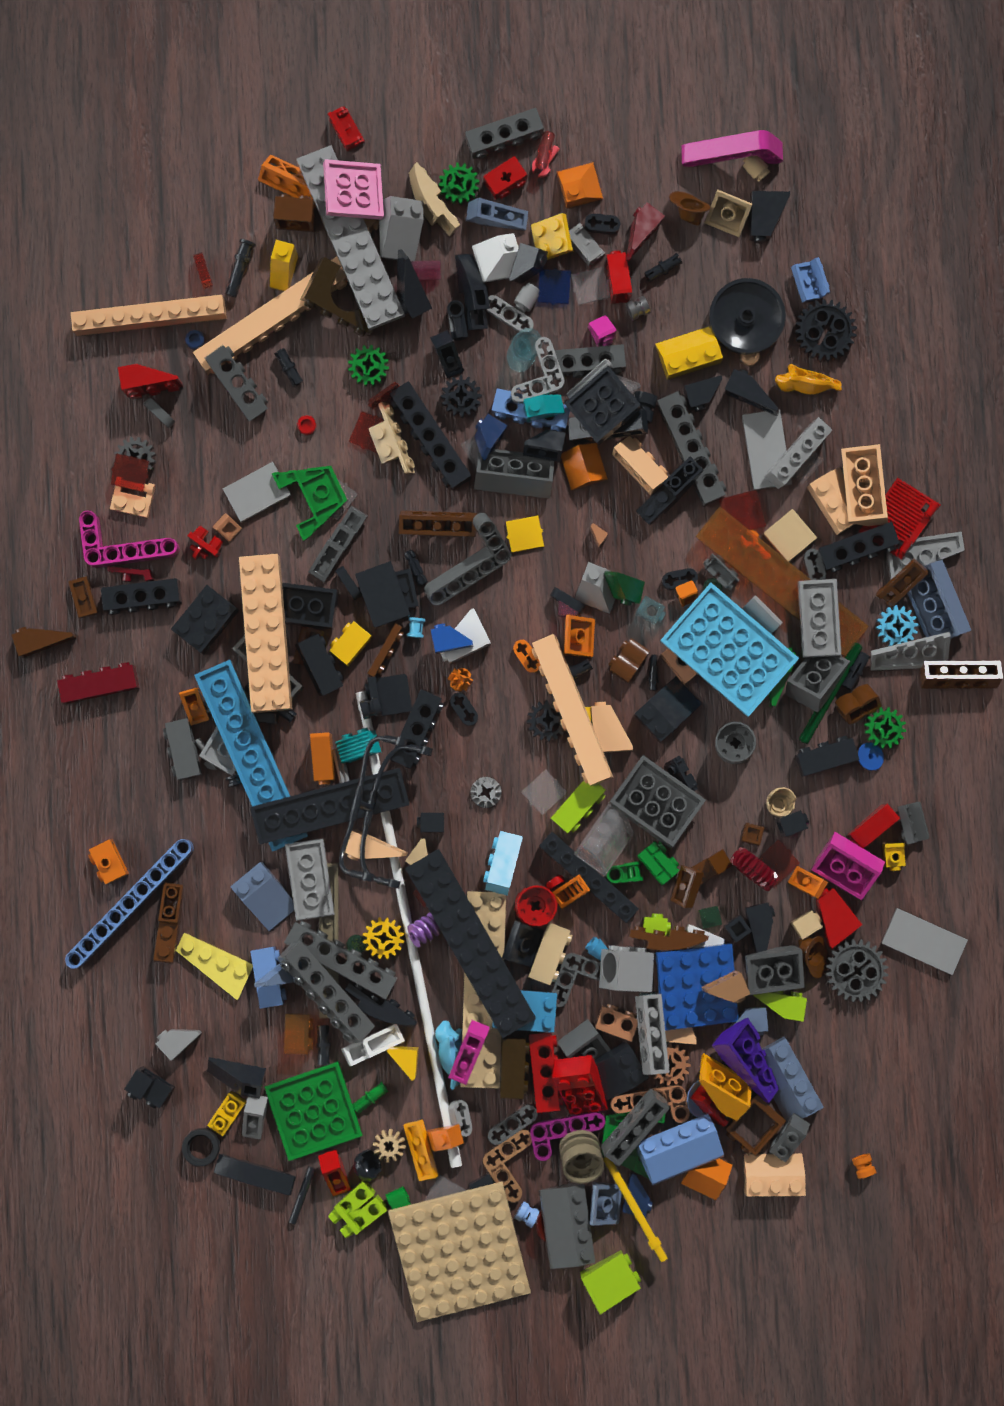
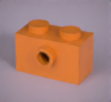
(108, 862)

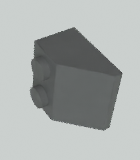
(583, 1042)

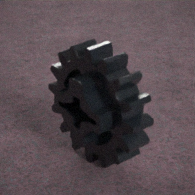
(454, 396)
(539, 721)

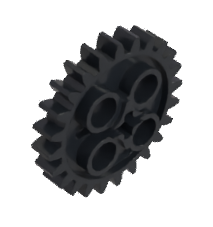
(841, 338)

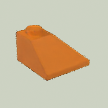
(579, 185)

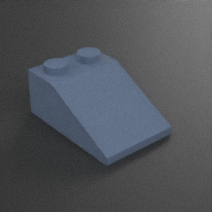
(264, 896)

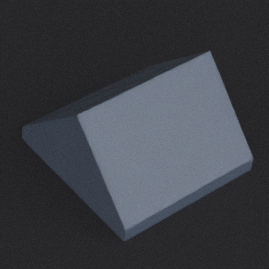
(605, 1204)

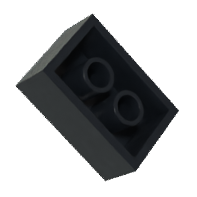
(309, 605)
(205, 619)

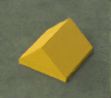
(406, 1058)

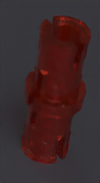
(545, 150)

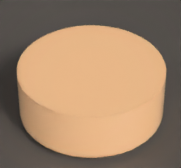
(749, 360)

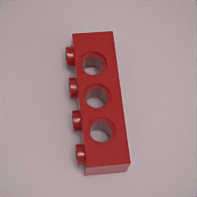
(543, 1102)

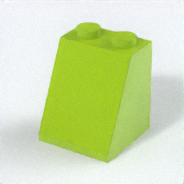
(610, 1281)

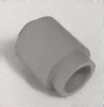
(526, 298)

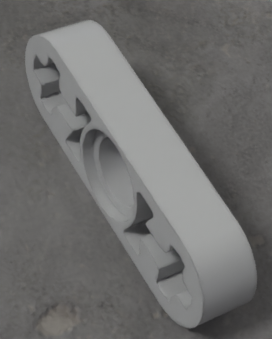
(523, 318)

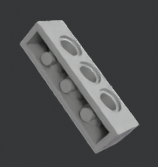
(798, 453)
(652, 1034)

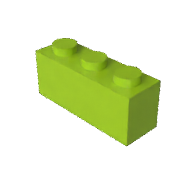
(578, 806)

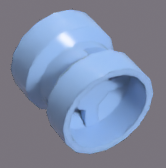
(523, 1212)

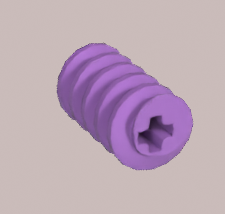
(423, 928)

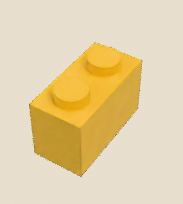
(350, 643)

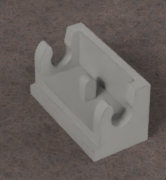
(585, 245)

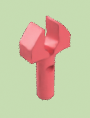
(545, 172)

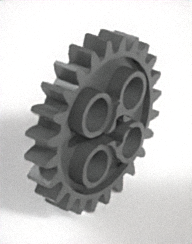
(846, 955)

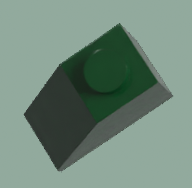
(624, 587)

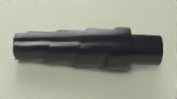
(653, 673)

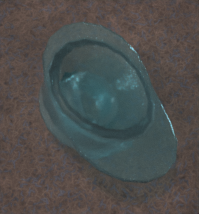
(522, 349)

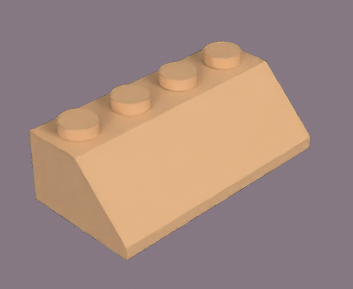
(864, 485)

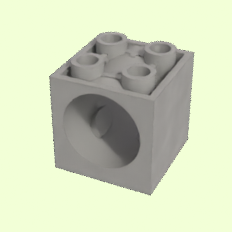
(626, 969)

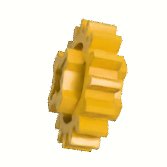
(381, 947)

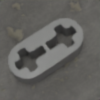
(461, 1117)

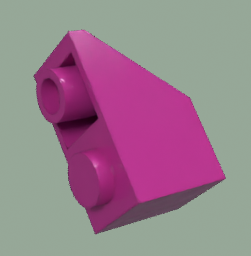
(602, 331)

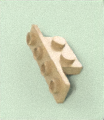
(389, 441)

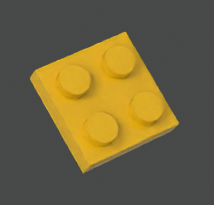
(552, 235)

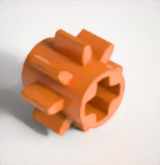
(460, 679)

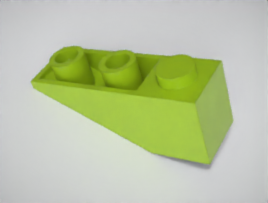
(785, 1005)

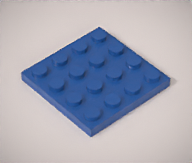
(680, 982)

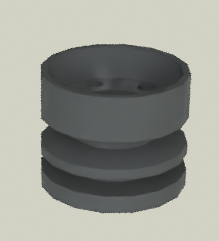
(742, 734)

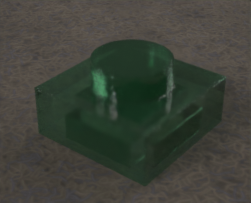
(710, 917)

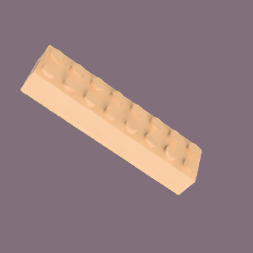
(265, 633)

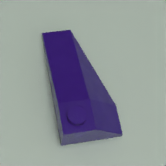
(743, 1054)

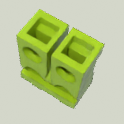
(353, 1214)

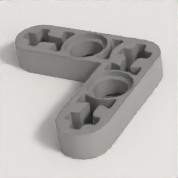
(546, 380)

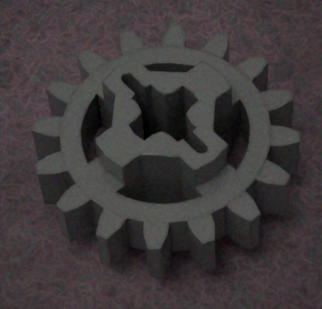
(141, 452)

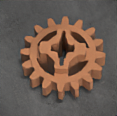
(677, 1065)

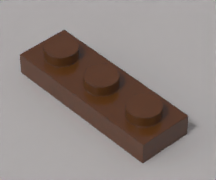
(386, 651)

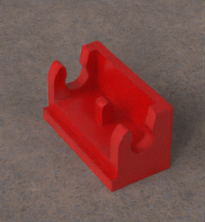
(345, 128)
(707, 1105)

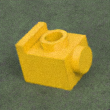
(889, 850)

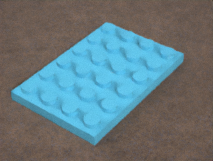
(729, 649)

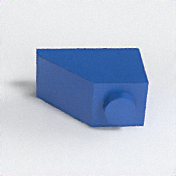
(448, 639)

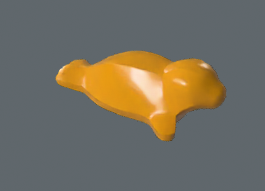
(806, 381)

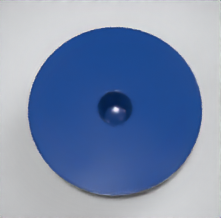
(870, 756)

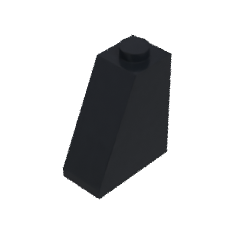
(765, 213)

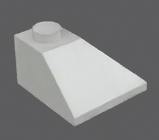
(496, 257)

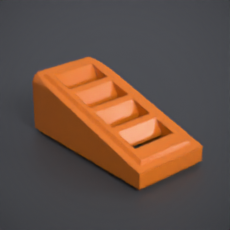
(560, 896)

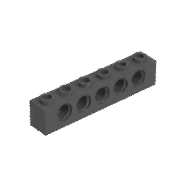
(676, 402)
(381, 988)
(335, 994)

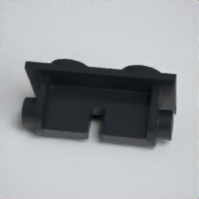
(676, 768)

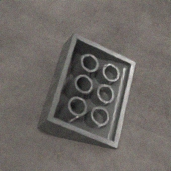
(657, 802)

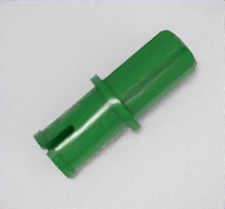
(370, 1097)

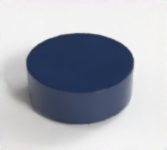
(194, 339)

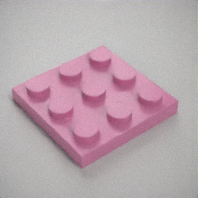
(353, 189)

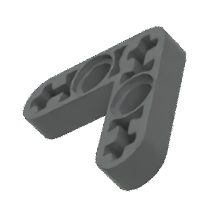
(572, 972)

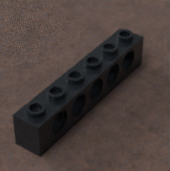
(406, 393)
(596, 882)

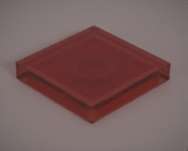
(745, 509)

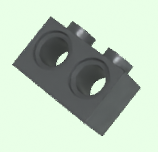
(789, 1137)

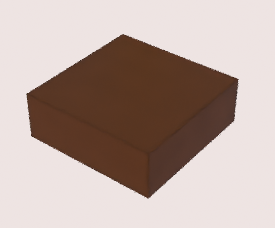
(752, 834)

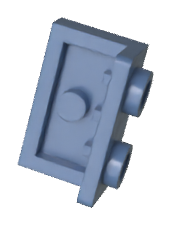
(810, 280)

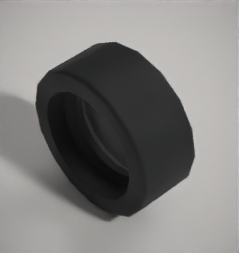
(215, 1147)

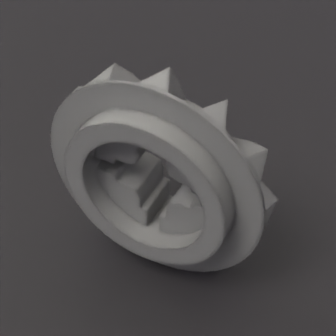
(495, 793)

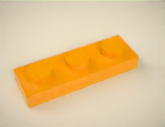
(420, 1150)

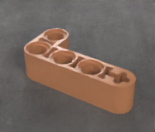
(666, 1091)

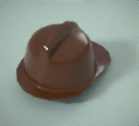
(689, 207)
(814, 955)

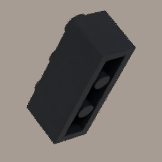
(319, 664)
(826, 756)

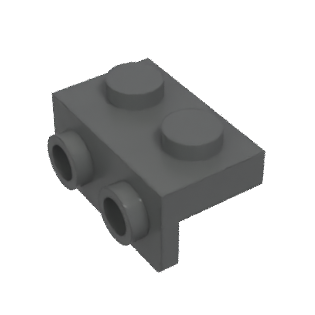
(913, 822)

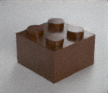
(294, 213)

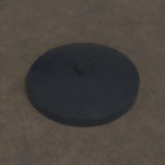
(747, 316)

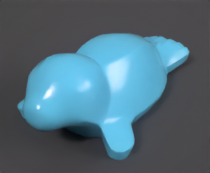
(449, 1046)

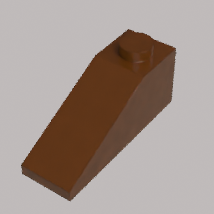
(36, 640)

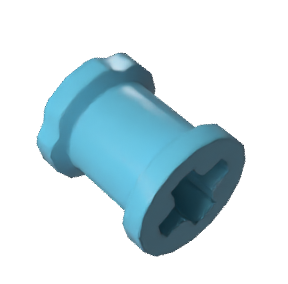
(416, 627)

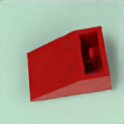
(141, 380)
(579, 1084)

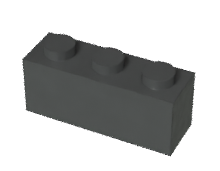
(182, 749)

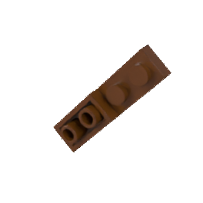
(169, 923)
(676, 938)

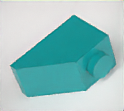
(543, 407)

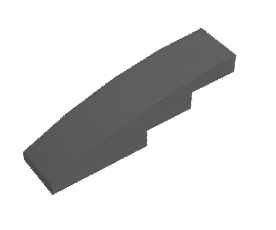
(338, 544)

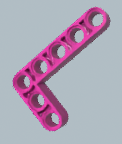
(733, 147)
(122, 549)

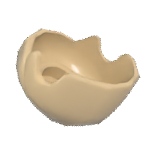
(781, 802)

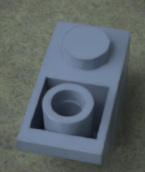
(757, 1016)

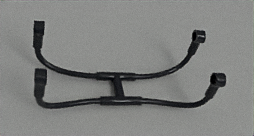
(369, 807)

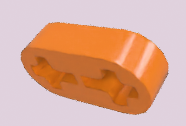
(522, 658)

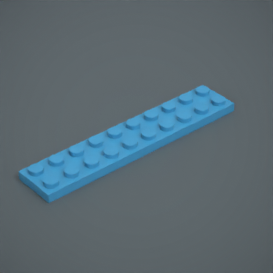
(243, 738)

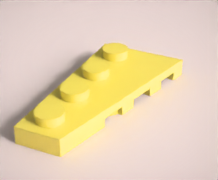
(220, 966)

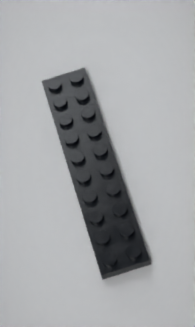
(470, 943)

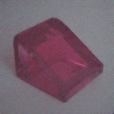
(564, 610)

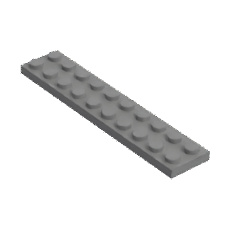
(353, 248)

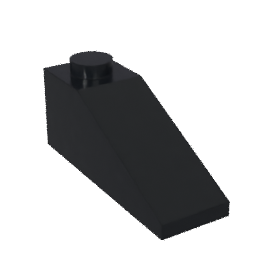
(746, 389)
(760, 922)

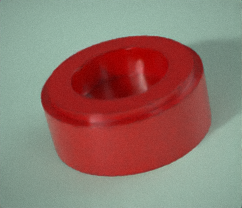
(306, 425)
(555, 882)

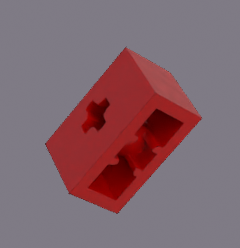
(509, 169)

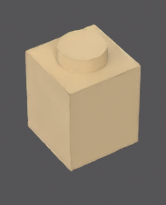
(807, 924)

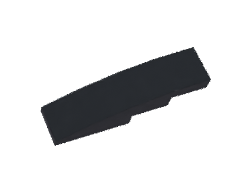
(255, 1174)

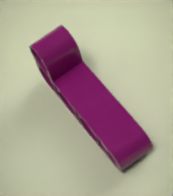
(566, 1121)

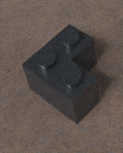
(148, 1086)

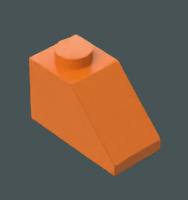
(445, 1137)

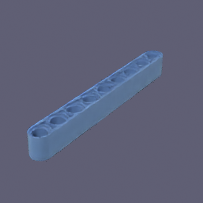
(120, 907)

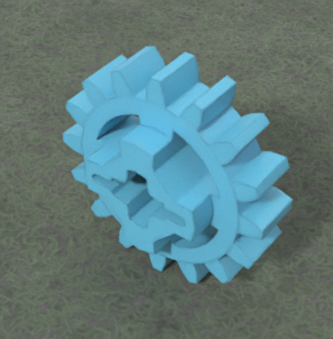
(896, 617)

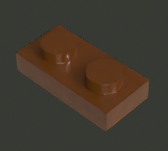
(83, 597)

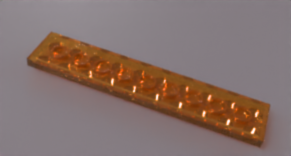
(768, 570)

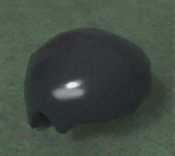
(367, 1165)

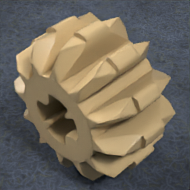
(382, 1146)

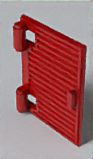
(904, 511)

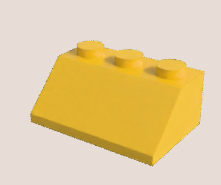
(689, 352)

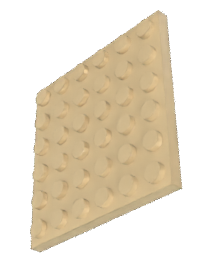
(459, 1251)

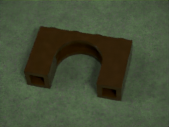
(318, 295)

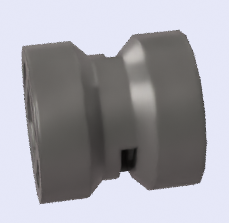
(638, 308)

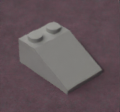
(400, 227)

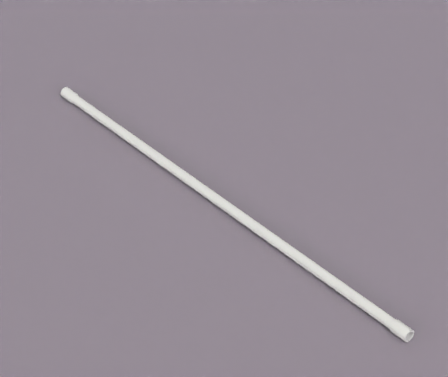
(453, 1153)

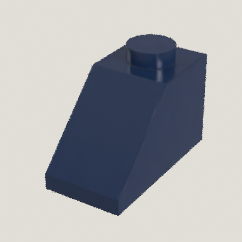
(488, 434)
(639, 1195)

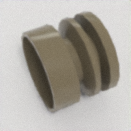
(581, 1156)

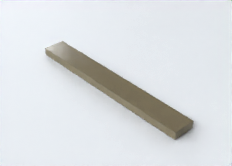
(330, 924)

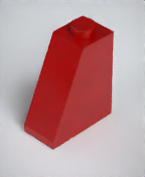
(618, 277)
(873, 825)
(836, 917)

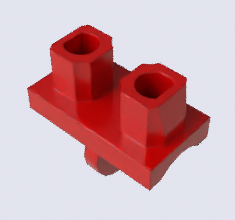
(198, 537)

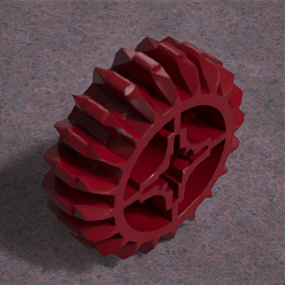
(754, 869)

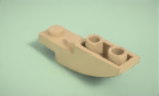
(433, 208)

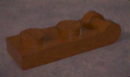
(902, 582)

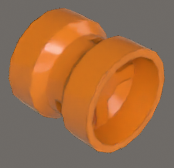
(864, 1166)

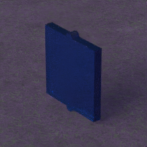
(554, 286)

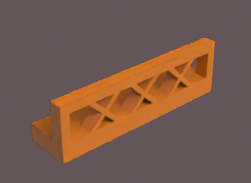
(282, 180)

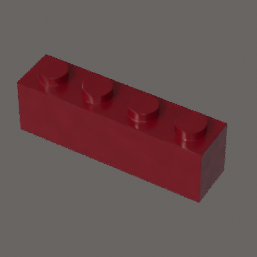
(98, 684)

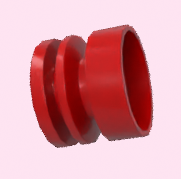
(546, 903)

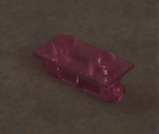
(427, 269)

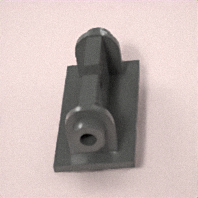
(727, 575)

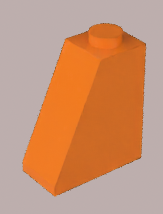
(322, 757)

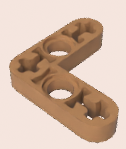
(500, 1164)

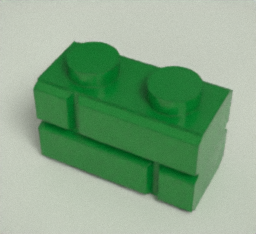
(658, 862)

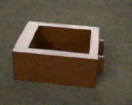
(746, 1147)

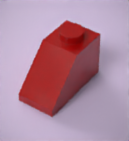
(334, 1172)

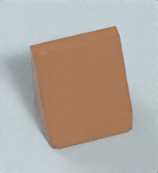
(227, 527)
(599, 534)

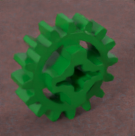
(452, 187)
(376, 366)
(883, 736)

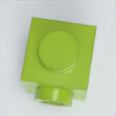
(656, 922)

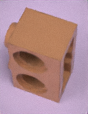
(615, 1027)

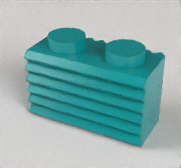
(353, 747)

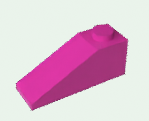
(469, 1052)

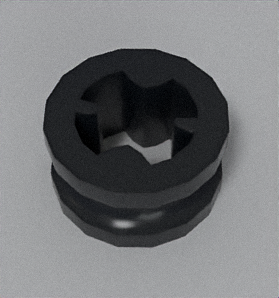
(233, 780)

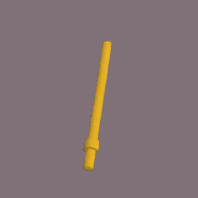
(654, 1241)

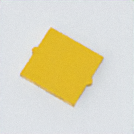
(524, 534)

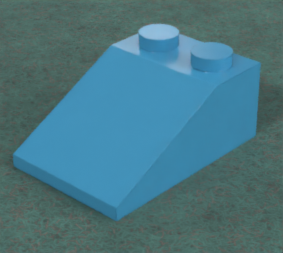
(544, 1008)

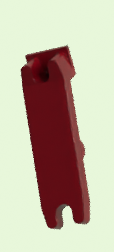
(127, 573)

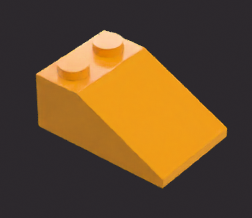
(724, 1087)

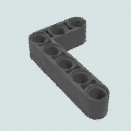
(473, 564)

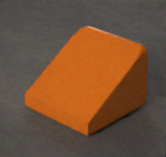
(687, 593)

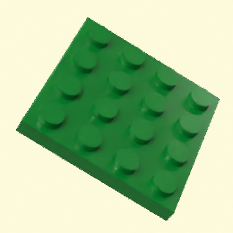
(313, 1111)

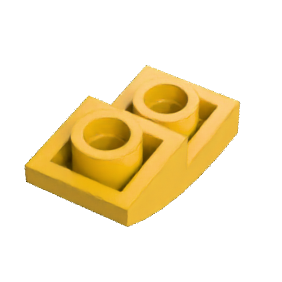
(226, 1113)

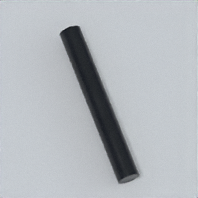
(302, 1194)

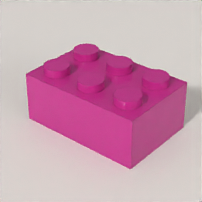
(848, 866)

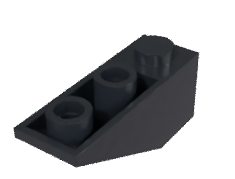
(242, 1078)

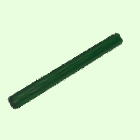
(817, 717)

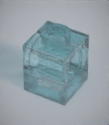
(642, 610)

